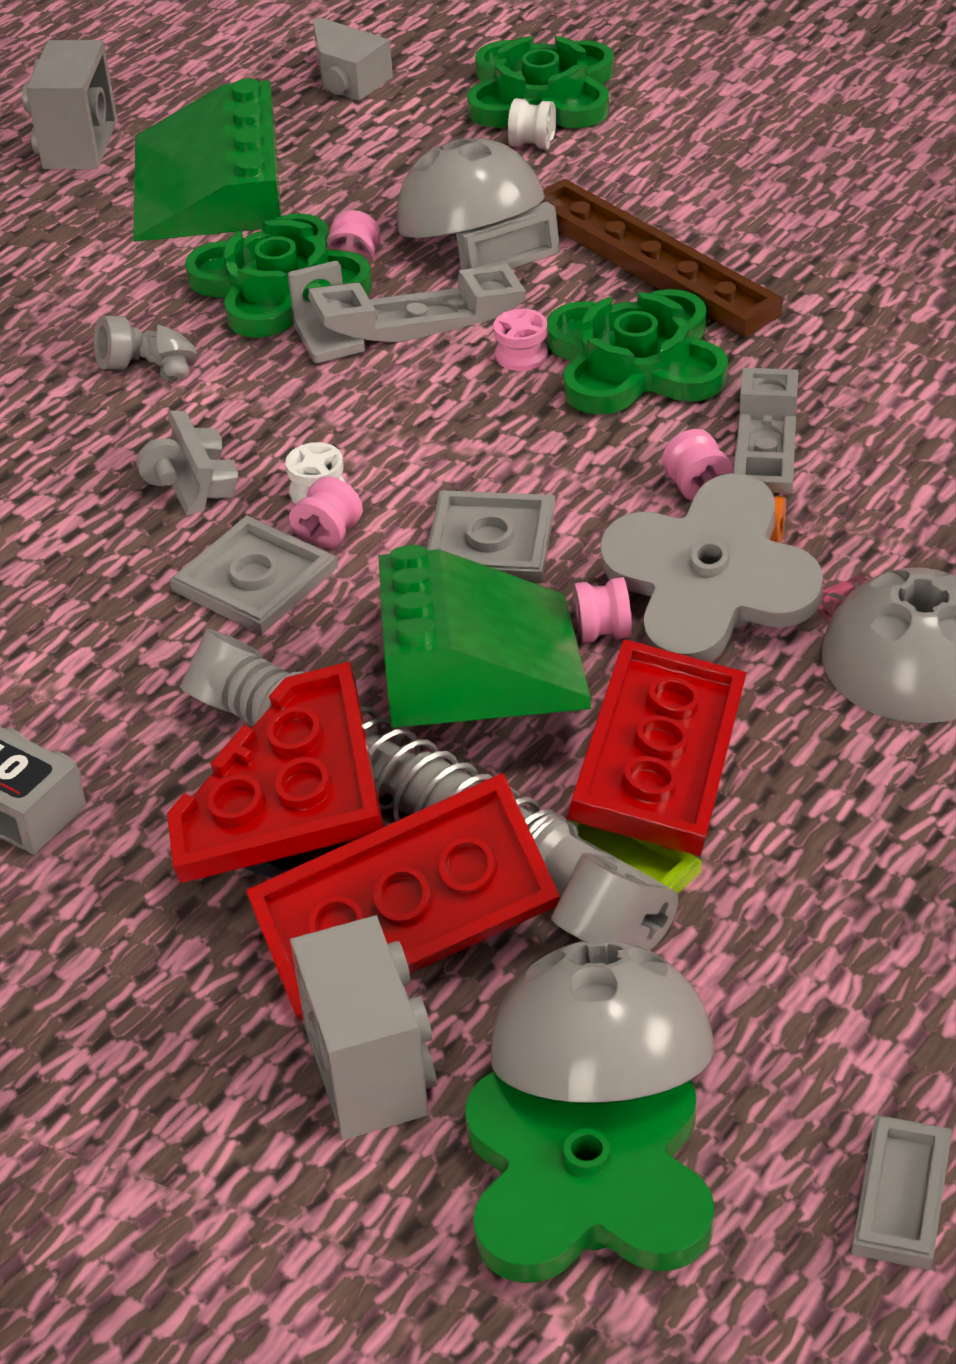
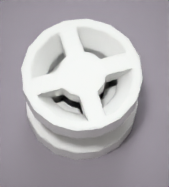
(531, 123)
(309, 464)

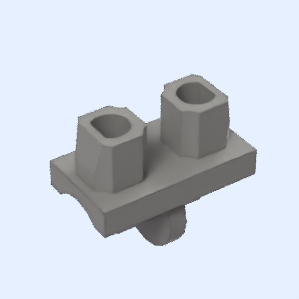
(189, 464)

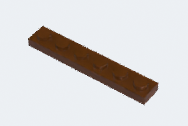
(661, 259)

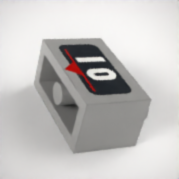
(36, 791)

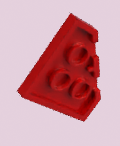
(283, 784)

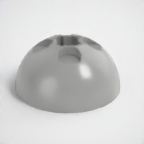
(465, 188)
(897, 646)
(600, 1026)

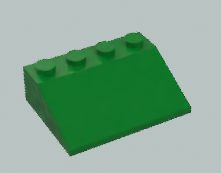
(209, 166)
(473, 642)

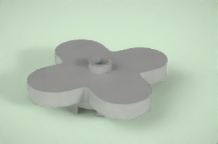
(712, 568)

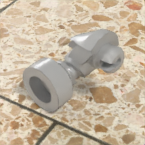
(119, 342)

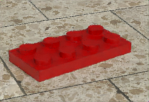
(658, 748)
(429, 878)

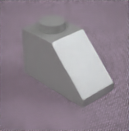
(351, 59)

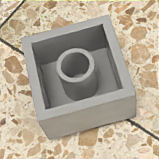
(71, 104)
(364, 1026)

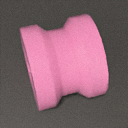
(352, 226)
(521, 339)
(693, 460)
(326, 512)
(602, 610)

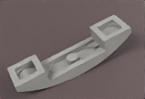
(480, 297)
(768, 427)

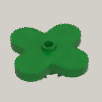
(559, 72)
(256, 268)
(636, 349)
(586, 1181)

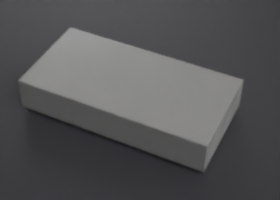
(512, 240)
(902, 1192)

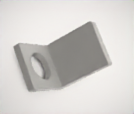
(319, 340)

